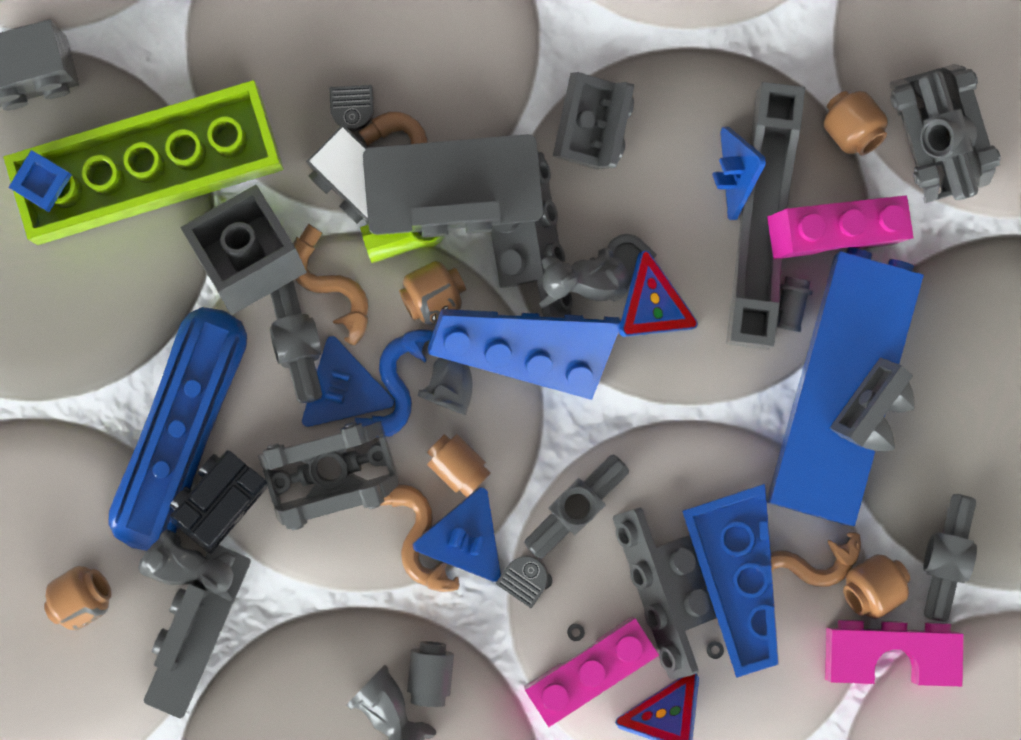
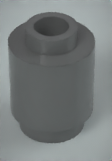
(430, 674)

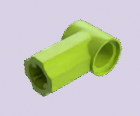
(390, 245)

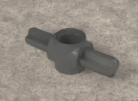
(934, 140)
(296, 343)
(559, 524)
(950, 557)

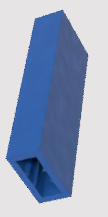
(858, 321)

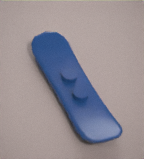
(178, 425)

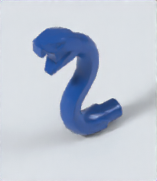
(409, 342)

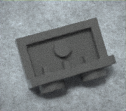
(594, 121)

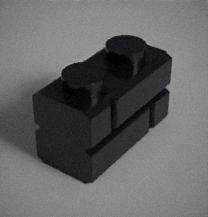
(217, 500)

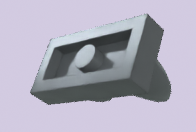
(863, 417)

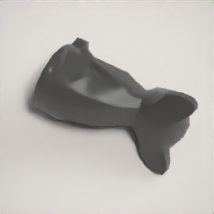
(594, 279)
(449, 386)
(175, 565)
(386, 709)

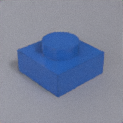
(40, 181)

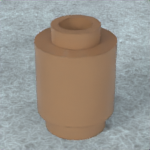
(457, 464)

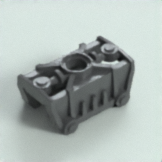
(961, 87)
(334, 494)

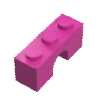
(840, 225)
(933, 652)
(591, 671)

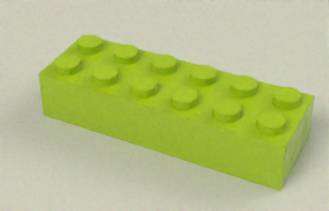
(152, 161)

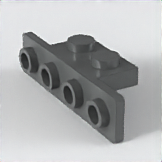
(524, 245)
(669, 589)
(190, 640)

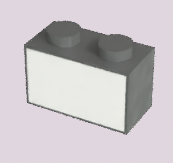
(340, 168)

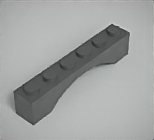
(756, 273)

